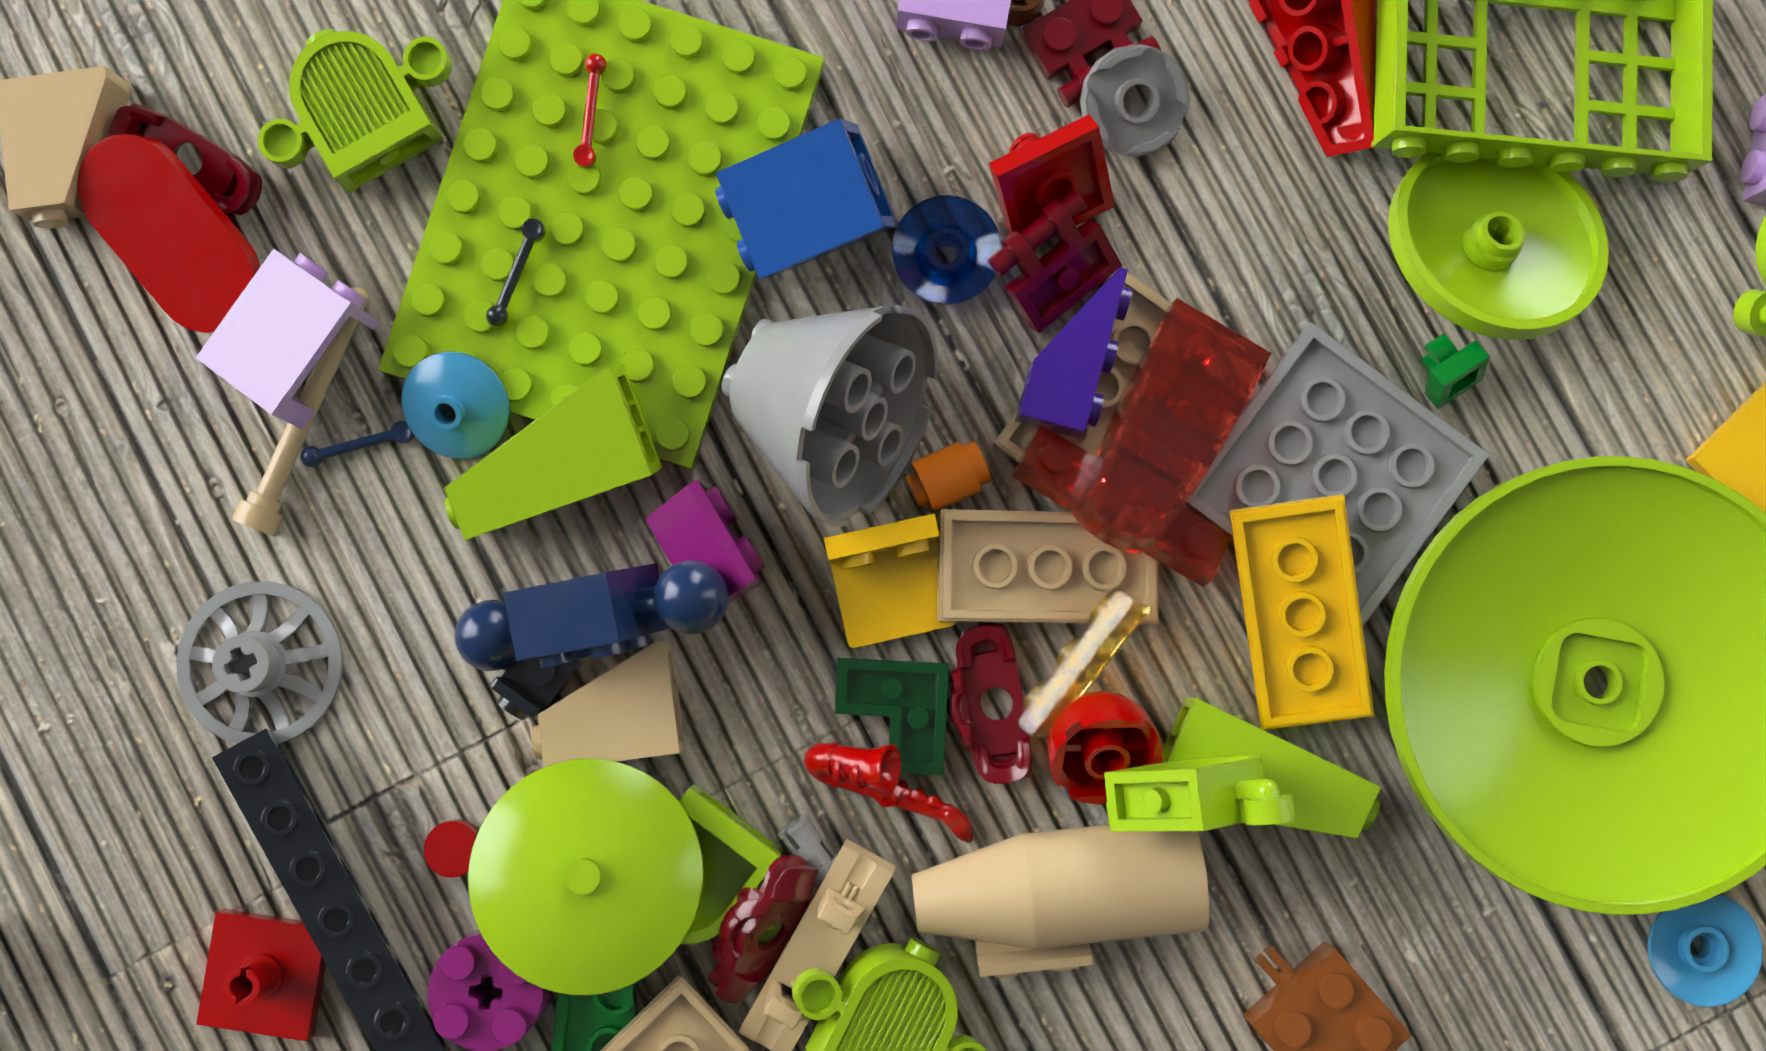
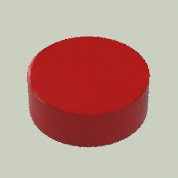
(450, 847)

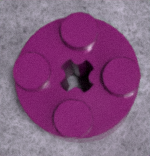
(467, 1009)

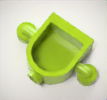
(357, 106)
(1195, 795)
(732, 860)
(883, 1002)

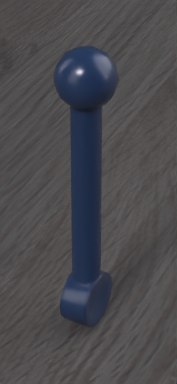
(400, 432)

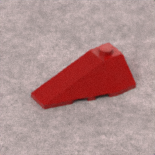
(1332, 63)

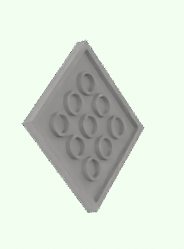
(1343, 428)

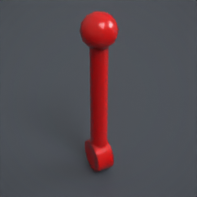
(584, 154)

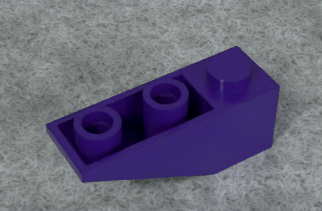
(1067, 371)

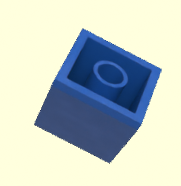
(805, 199)

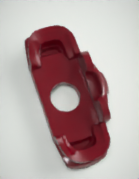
(222, 174)
(997, 746)
(781, 900)

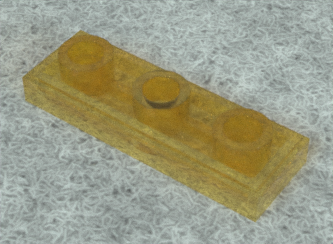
(1083, 660)

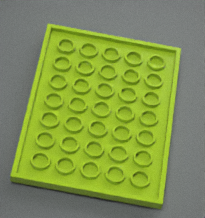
(633, 247)

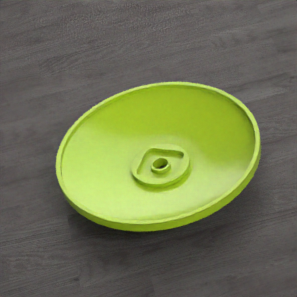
(1575, 795)

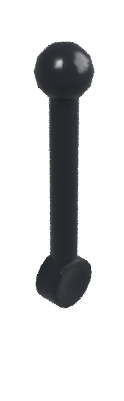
(533, 232)

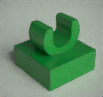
(1452, 370)

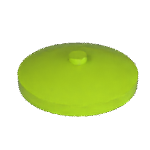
(1498, 244)
(585, 876)

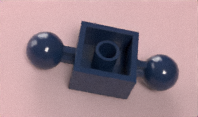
(591, 615)

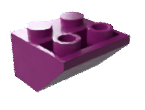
(698, 528)

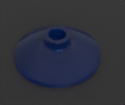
(951, 223)

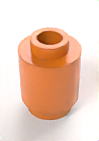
(948, 475)

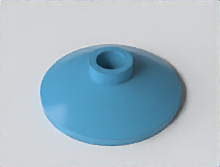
(470, 389)
(1728, 954)

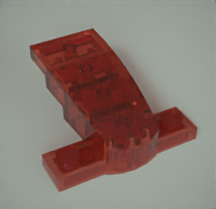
(1157, 446)

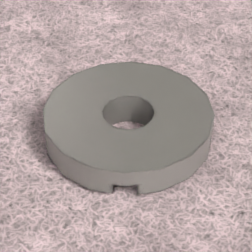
(1166, 99)

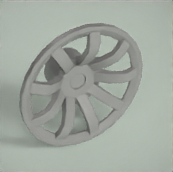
(257, 663)

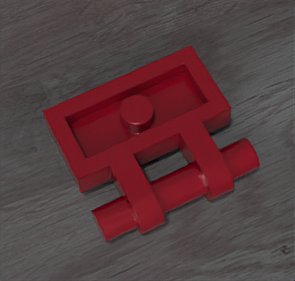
(1077, 31)
(1062, 274)

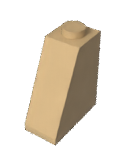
(46, 133)
(618, 715)

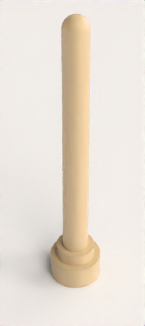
(261, 508)

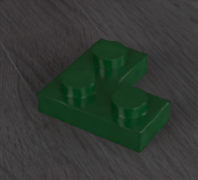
(908, 694)

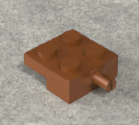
(1322, 1007)

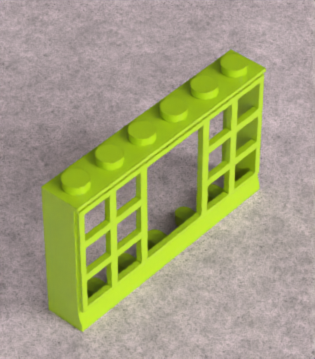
(1689, 94)

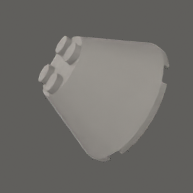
(836, 403)

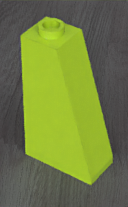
(565, 455)
(1323, 793)

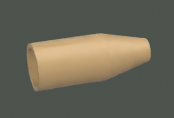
(1055, 891)

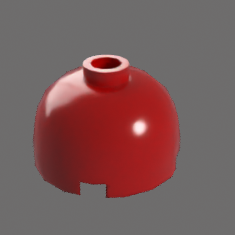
(1099, 736)

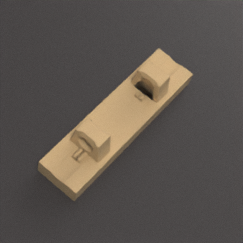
(819, 941)

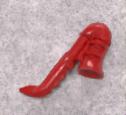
(876, 775)

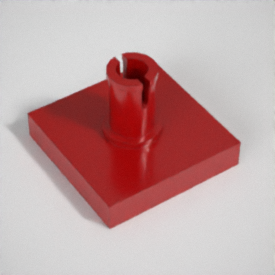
(1050, 170)
(262, 976)

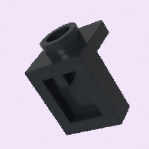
(532, 689)

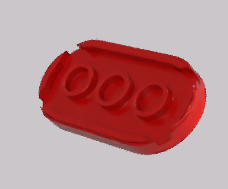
(165, 229)

